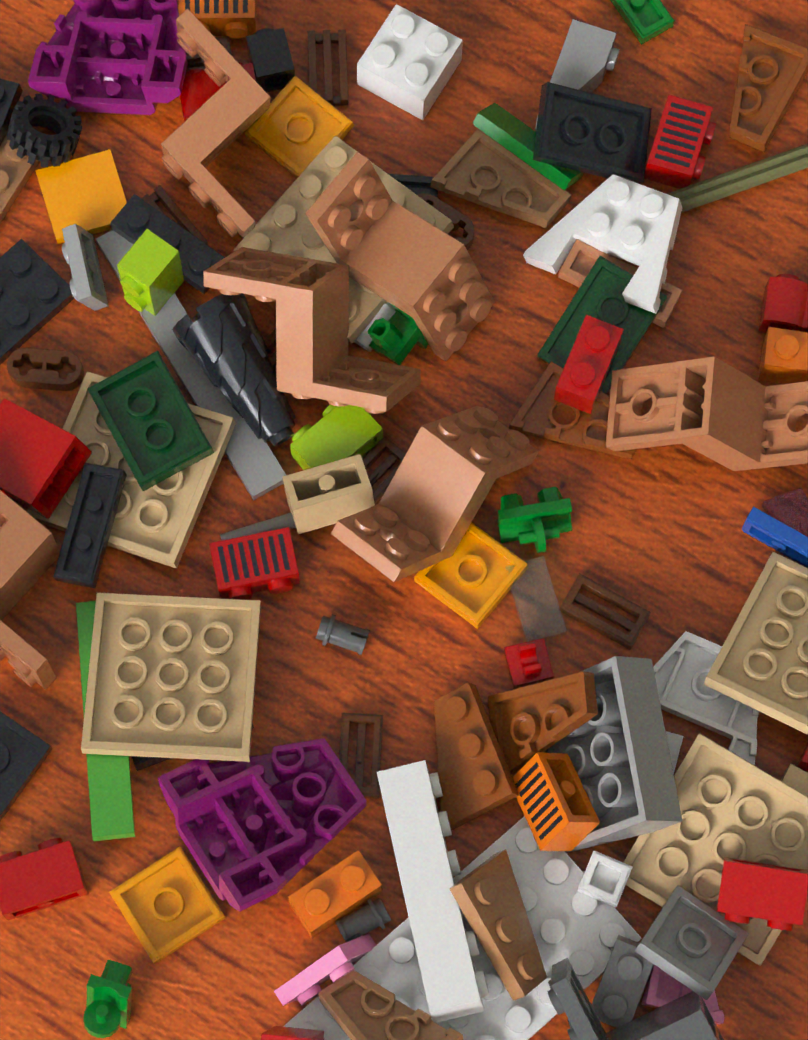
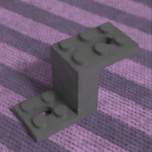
(677, 1020)

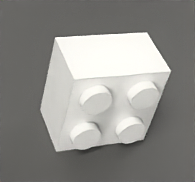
(409, 62)

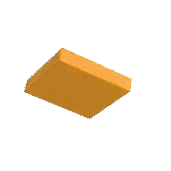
(298, 126)
(82, 193)
(473, 577)
(167, 905)

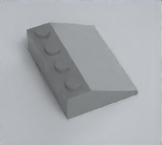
(624, 754)

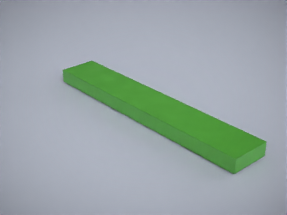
(107, 774)

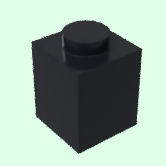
(270, 58)

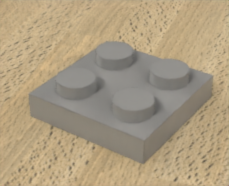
(691, 942)

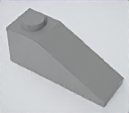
(585, 57)

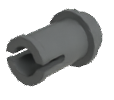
(342, 634)
(363, 920)

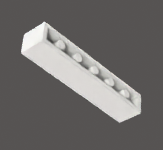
(425, 876)

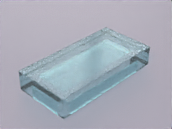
(537, 602)

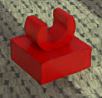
(528, 663)

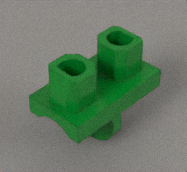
(396, 336)
(534, 521)
(108, 1000)

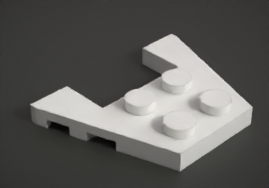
(622, 222)
(682, 692)

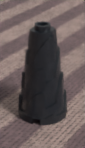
(237, 362)

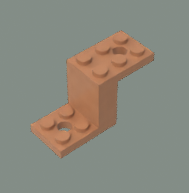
(214, 124)
(401, 257)
(312, 329)
(709, 411)
(435, 492)
(25, 555)

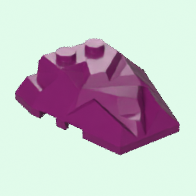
(113, 57)
(262, 817)

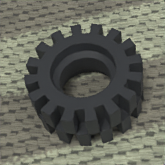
(40, 145)

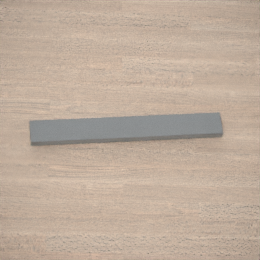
(247, 454)

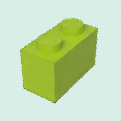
(150, 273)
(336, 436)

